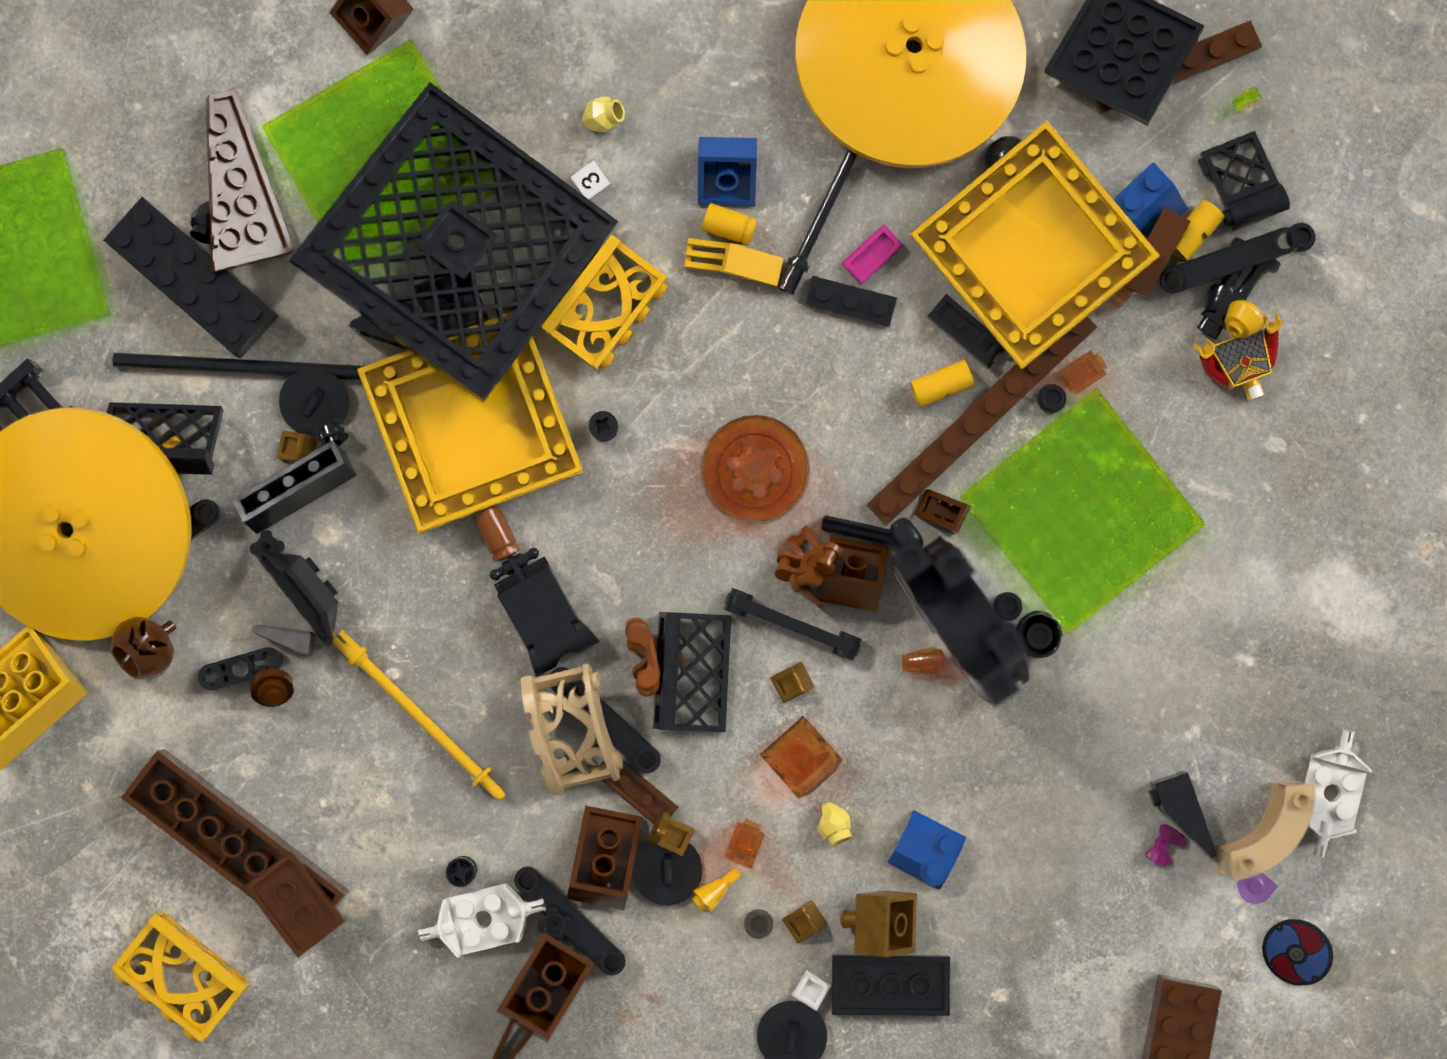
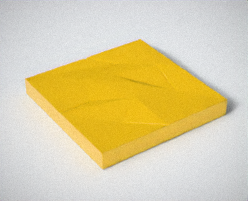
(1034, 245)
(467, 453)

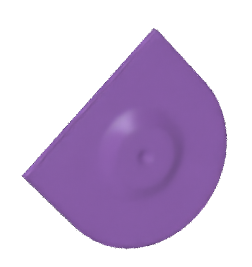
(1256, 888)

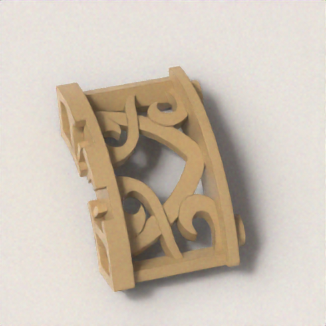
(555, 769)
(1275, 836)

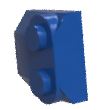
(927, 850)

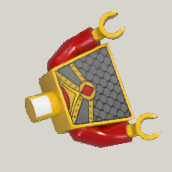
(1242, 359)

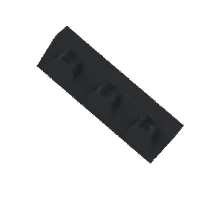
(851, 301)

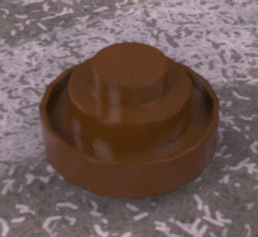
(271, 687)

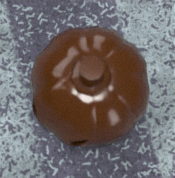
(143, 647)

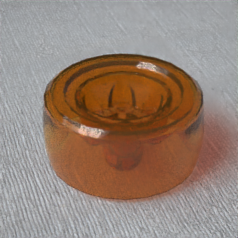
(743, 504)

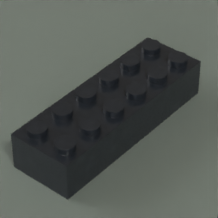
(184, 275)

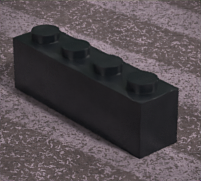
(294, 487)

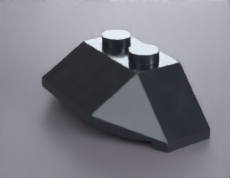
(304, 589)

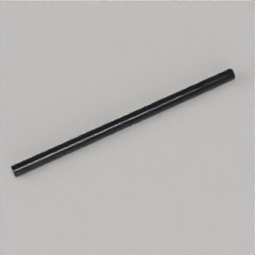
(226, 365)

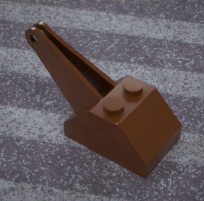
(542, 992)

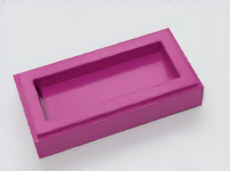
(872, 254)

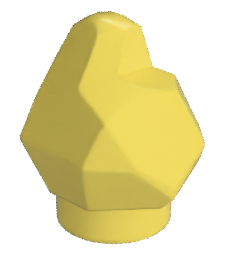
(603, 114)
(834, 824)

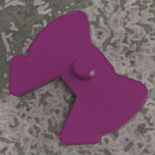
(1167, 836)

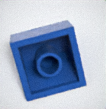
(727, 171)
(1147, 197)

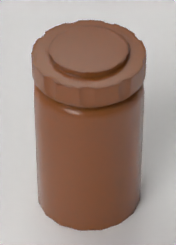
(496, 533)

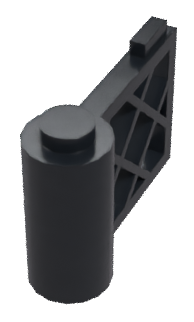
(1255, 202)

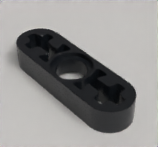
(221, 682)

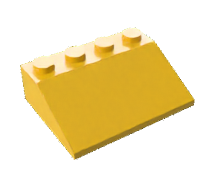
(33, 691)

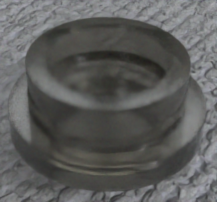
(758, 923)

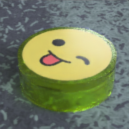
(1246, 99)

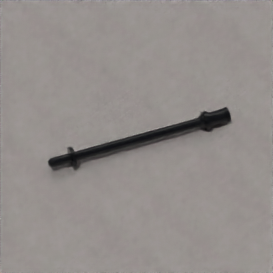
(798, 264)

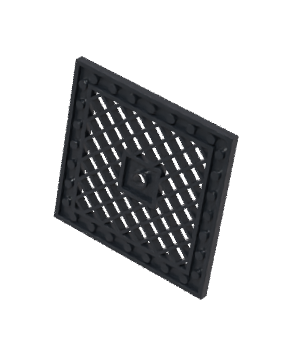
(384, 310)

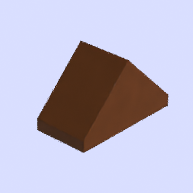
(942, 511)

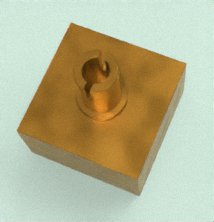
(883, 923)

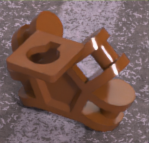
(812, 564)
(641, 641)

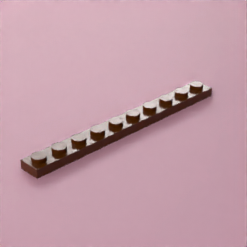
(972, 426)

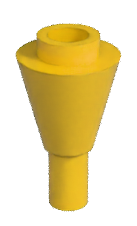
(710, 894)

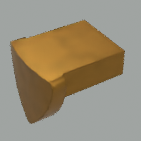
(671, 834)

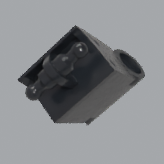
(540, 610)

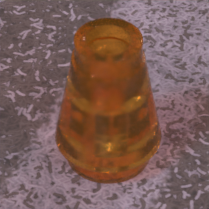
(924, 661)

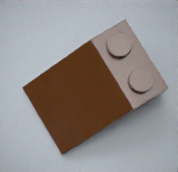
(604, 858)

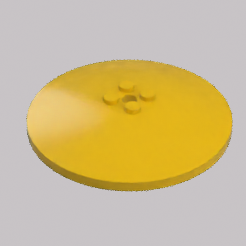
(902, 103)
(124, 516)

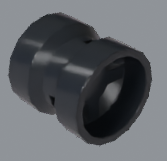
(457, 872)

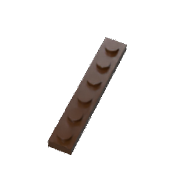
(1213, 53)

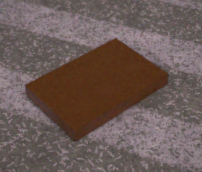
(295, 903)

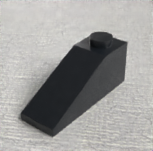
(1180, 805)

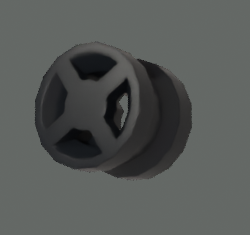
(603, 430)

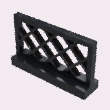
(182, 456)
(667, 657)

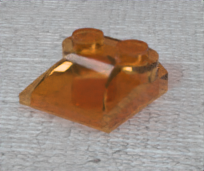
(802, 758)

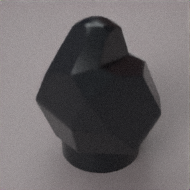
(201, 224)

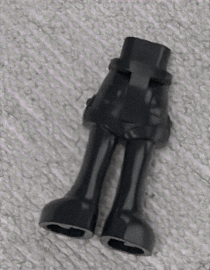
(1223, 294)

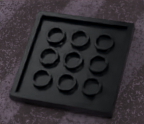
(1125, 53)

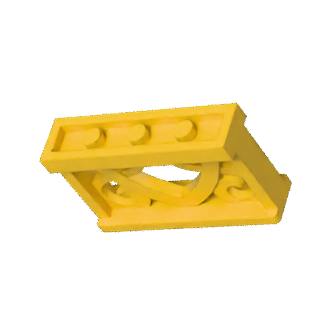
(605, 263)
(221, 972)

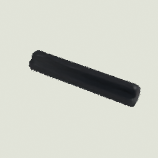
(857, 530)

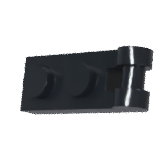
(965, 330)

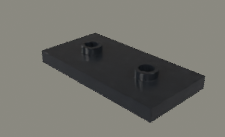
(891, 985)

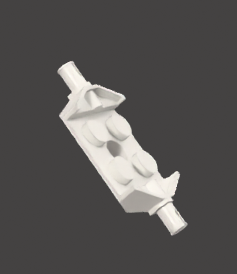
(1348, 775)
(464, 935)

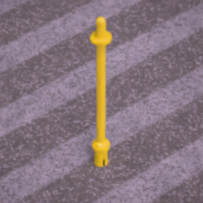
(358, 657)

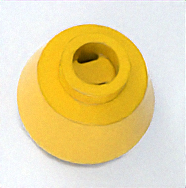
(1243, 319)

